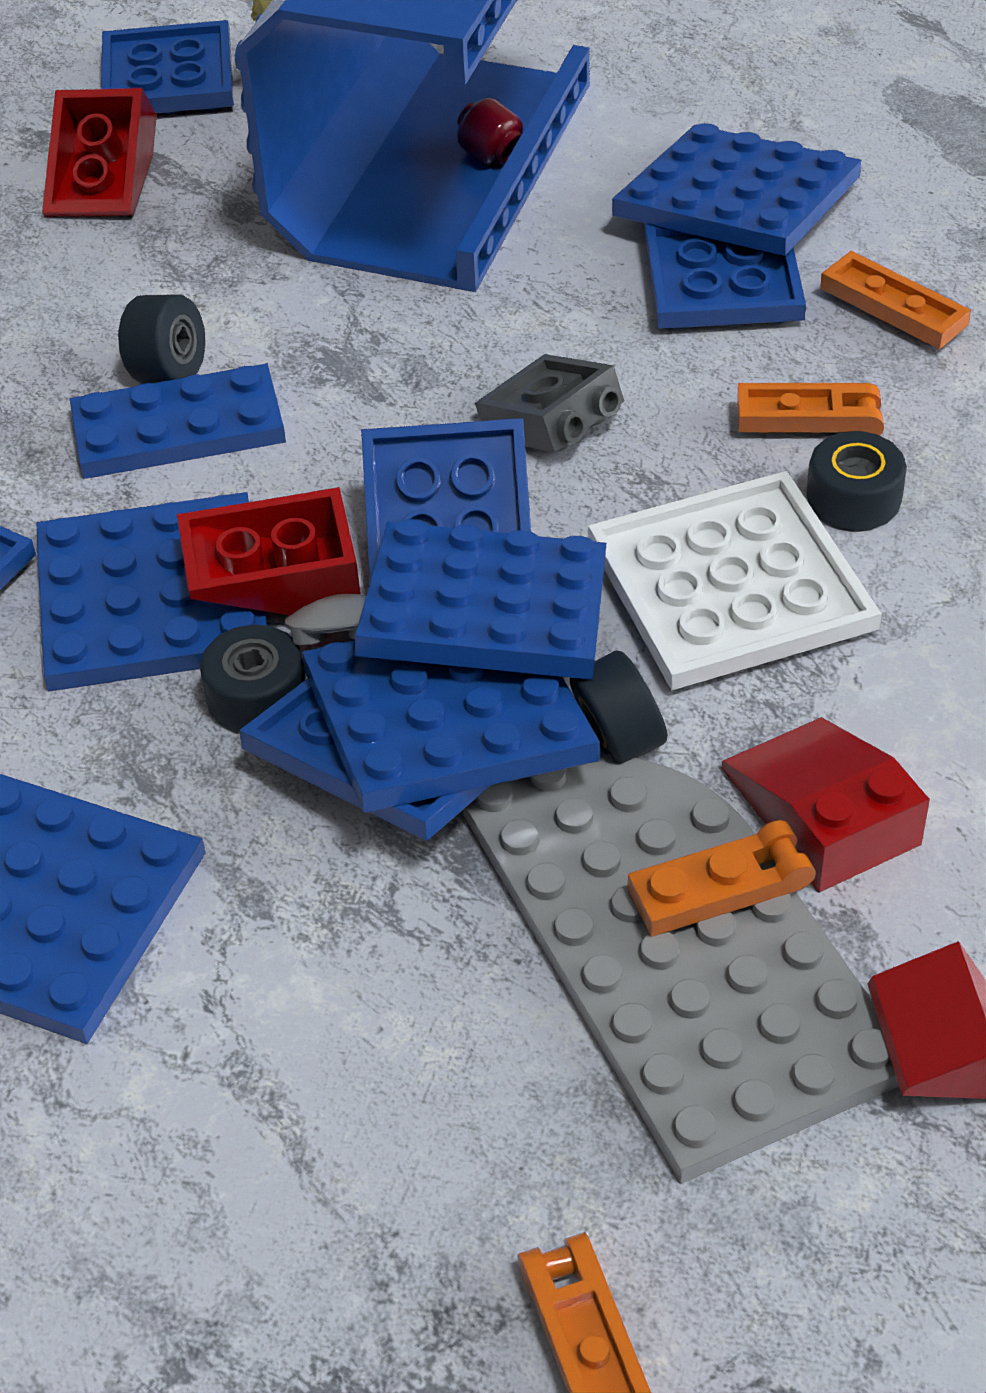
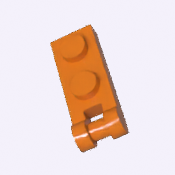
(809, 407)
(720, 879)
(582, 1319)

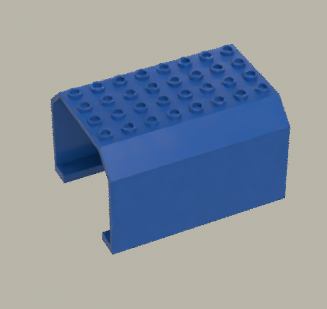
(362, 129)

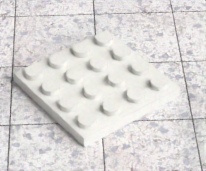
(733, 579)

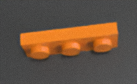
(895, 299)

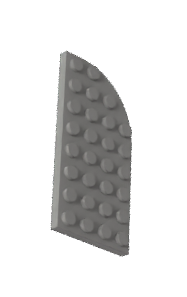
(711, 1027)

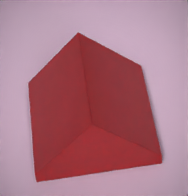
(935, 1023)

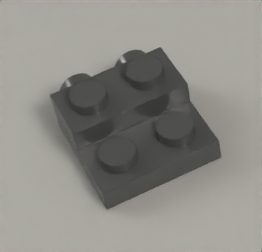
(556, 400)

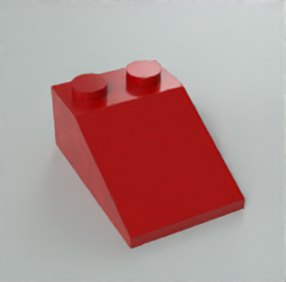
(98, 152)
(270, 552)
(837, 794)

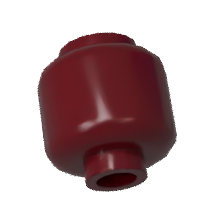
(488, 131)

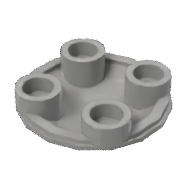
(326, 616)

